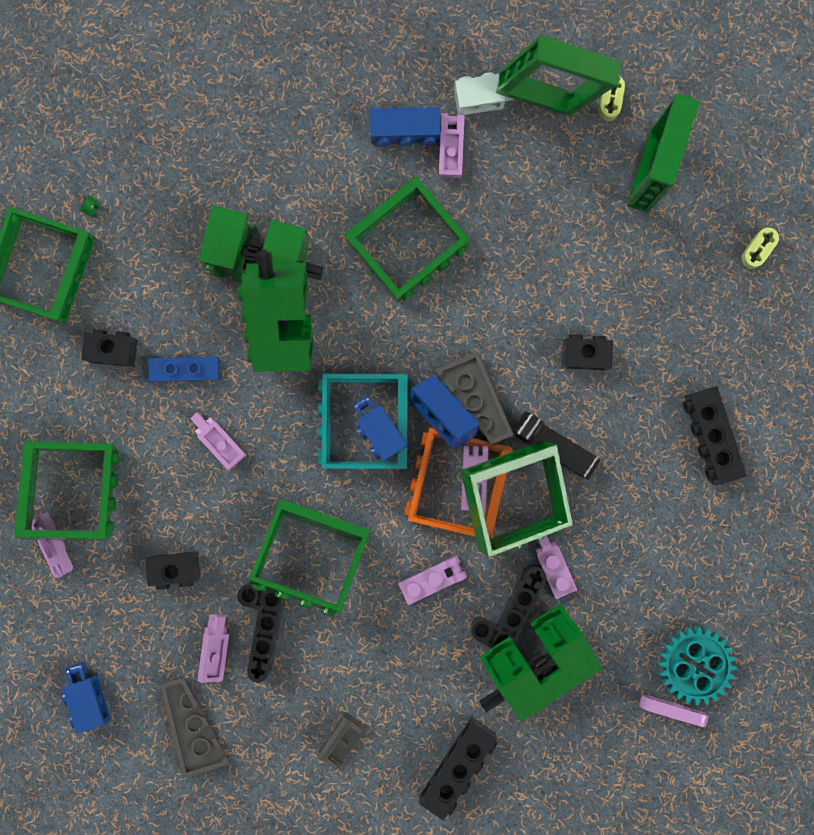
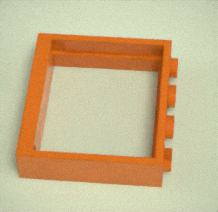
(417, 484)

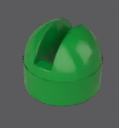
(89, 205)

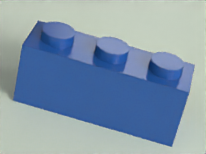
(405, 126)
(444, 412)

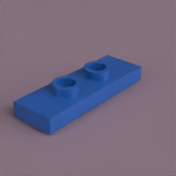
(184, 369)

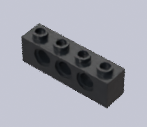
(732, 465)
(445, 803)

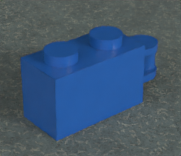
(379, 430)
(84, 699)

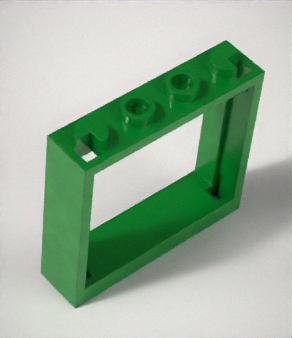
(599, 70)
(663, 153)
(385, 210)
(74, 269)
(27, 490)
(322, 521)
(532, 532)

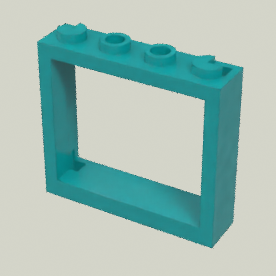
(324, 411)

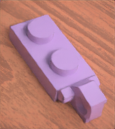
(218, 441)
(555, 567)
(213, 650)

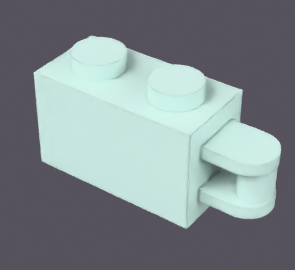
(478, 94)

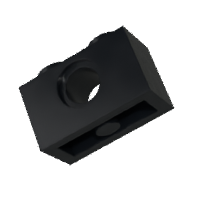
(95, 348)
(601, 353)
(158, 569)

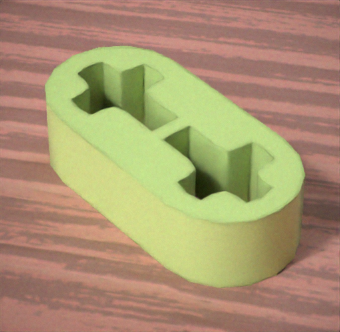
(617, 100)
(764, 251)

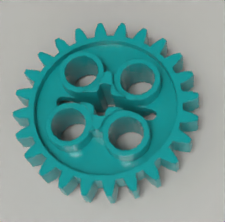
(686, 682)

